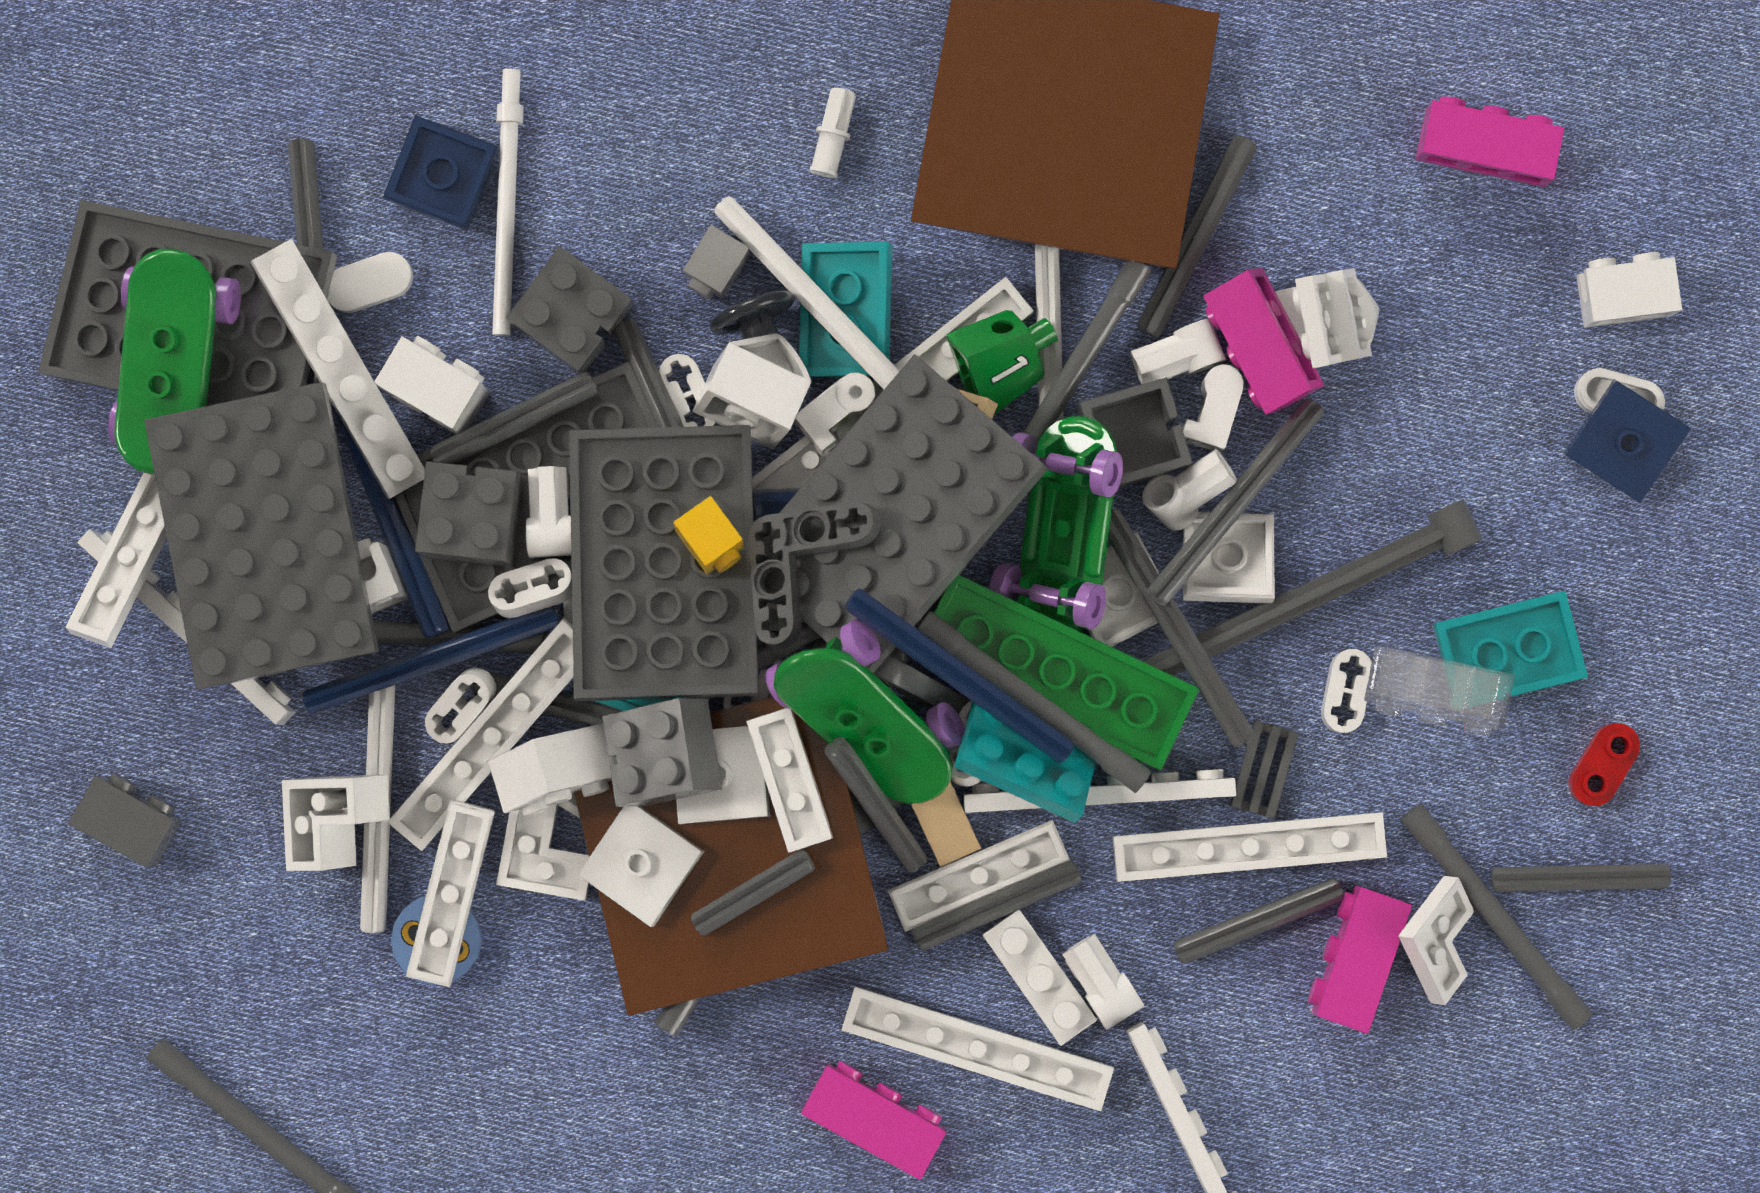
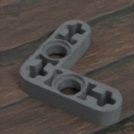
(789, 546)
(911, 682)

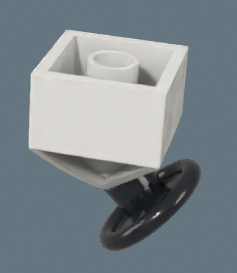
(758, 377)

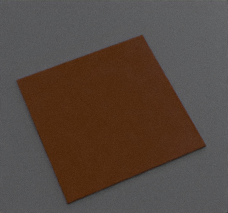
(1068, 124)
(801, 928)

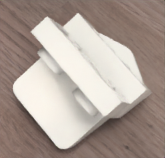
(1331, 316)

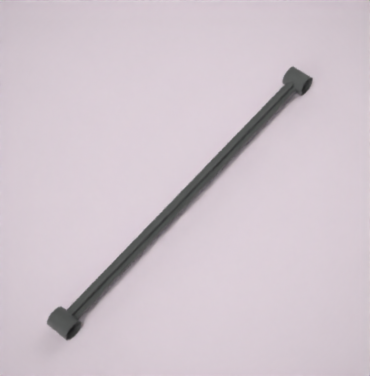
(1449, 530)

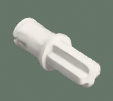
(833, 133)

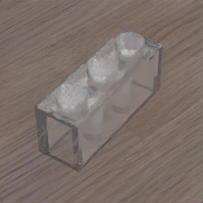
(1439, 690)

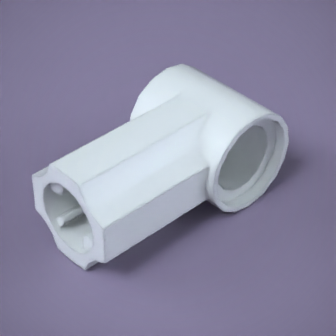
(1188, 350)
(1178, 498)
(550, 518)
(1106, 989)

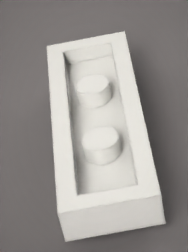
(790, 779)
(1039, 977)

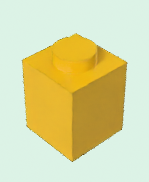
(710, 536)

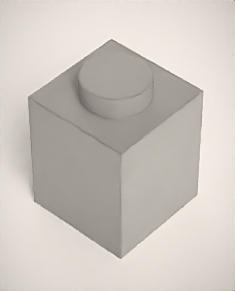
(715, 264)

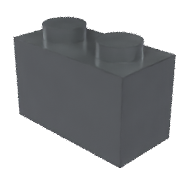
(126, 820)

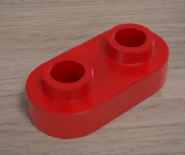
(1601, 761)

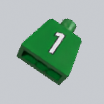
(1000, 355)

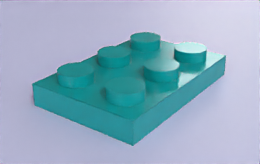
(860, 284)
(1523, 638)
(1016, 766)

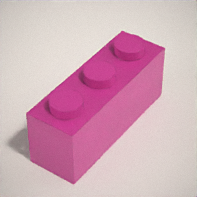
(1490, 142)
(1262, 341)
(1359, 958)
(875, 1118)

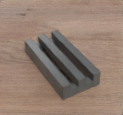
(1281, 772)

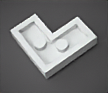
(532, 863)
(1430, 938)

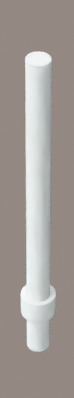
(509, 116)

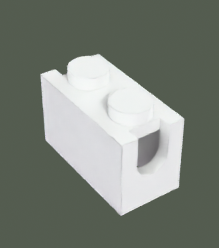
(1629, 290)
(380, 576)

